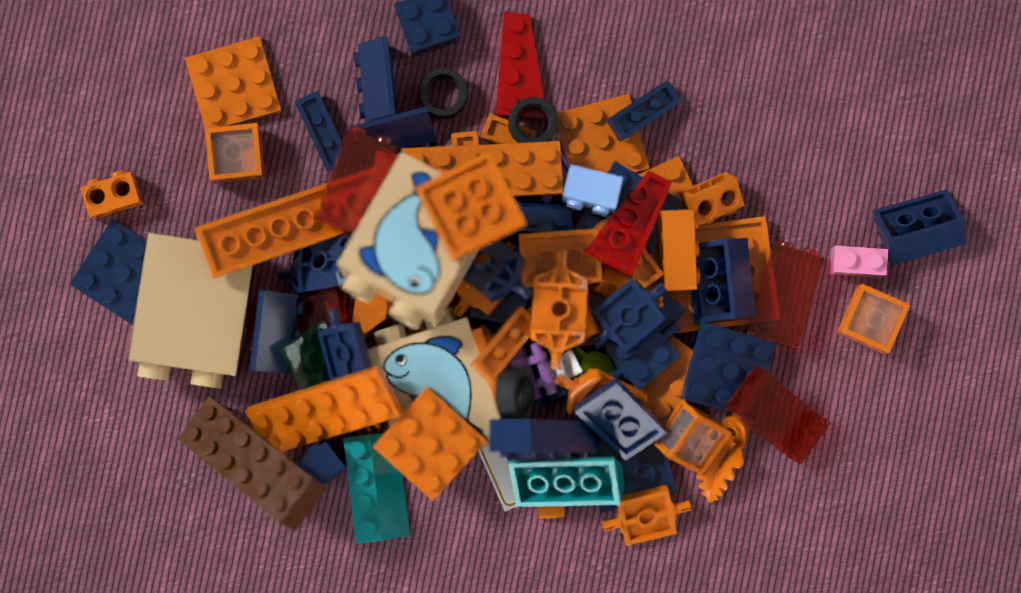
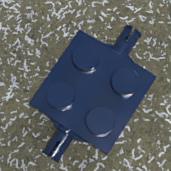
(629, 315)
(343, 347)
(646, 359)

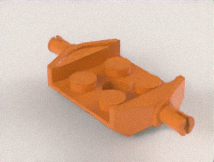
(564, 331)
(588, 384)

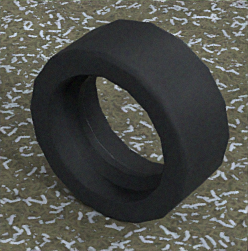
(443, 73)
(539, 103)
(514, 393)

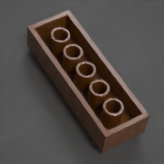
(252, 464)

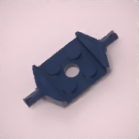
(305, 268)
(500, 273)

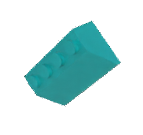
(567, 482)
(375, 492)

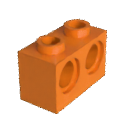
(711, 193)
(113, 201)

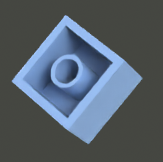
(591, 190)

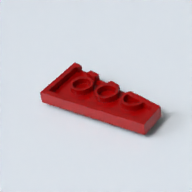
(518, 67)
(628, 230)

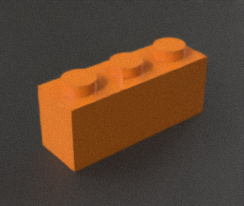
(678, 249)

